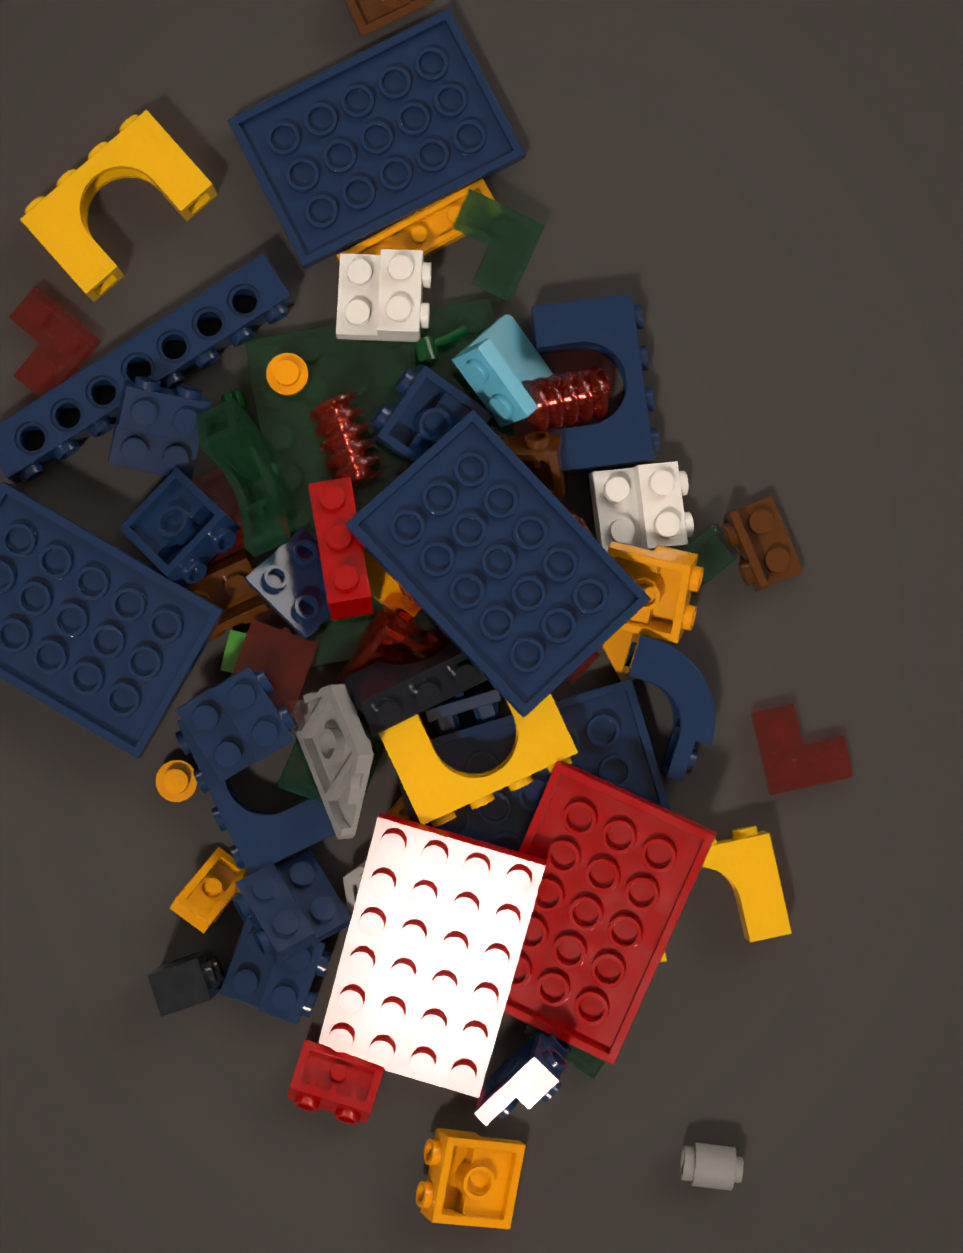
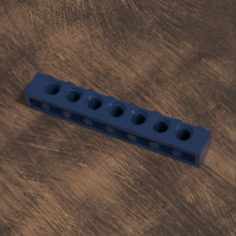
(148, 347)

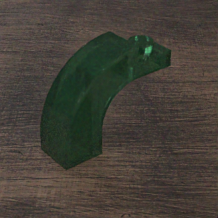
(252, 470)

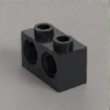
(186, 981)

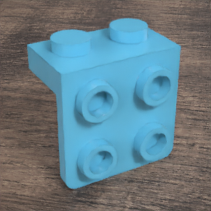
(497, 366)

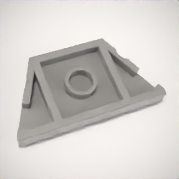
(335, 753)

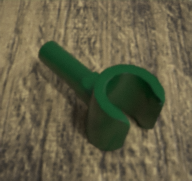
(426, 347)

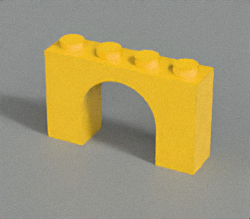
(139, 152)
(440, 789)
(752, 871)

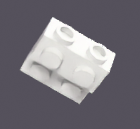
(383, 296)
(641, 506)

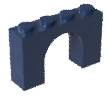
(609, 328)
(256, 835)

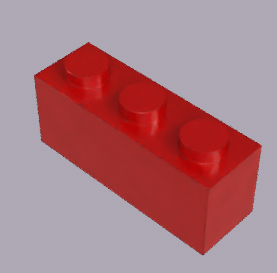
(339, 550)

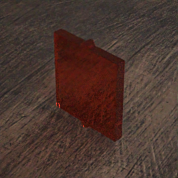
(283, 659)

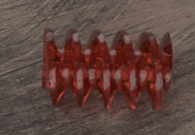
(568, 397)
(343, 439)

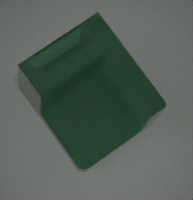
(711, 554)

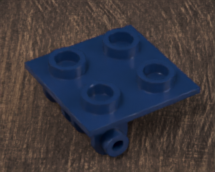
(294, 583)

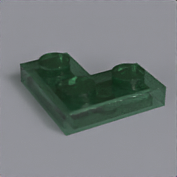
(509, 240)

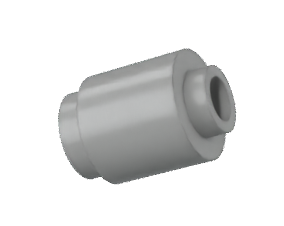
(711, 1166)

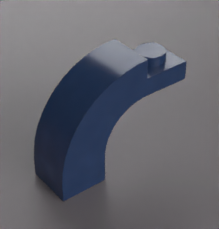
(686, 693)

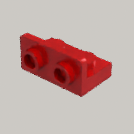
(335, 1083)

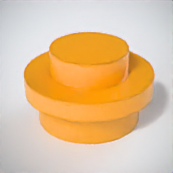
(287, 374)
(176, 781)

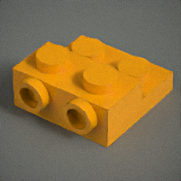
(668, 580)
(470, 1179)

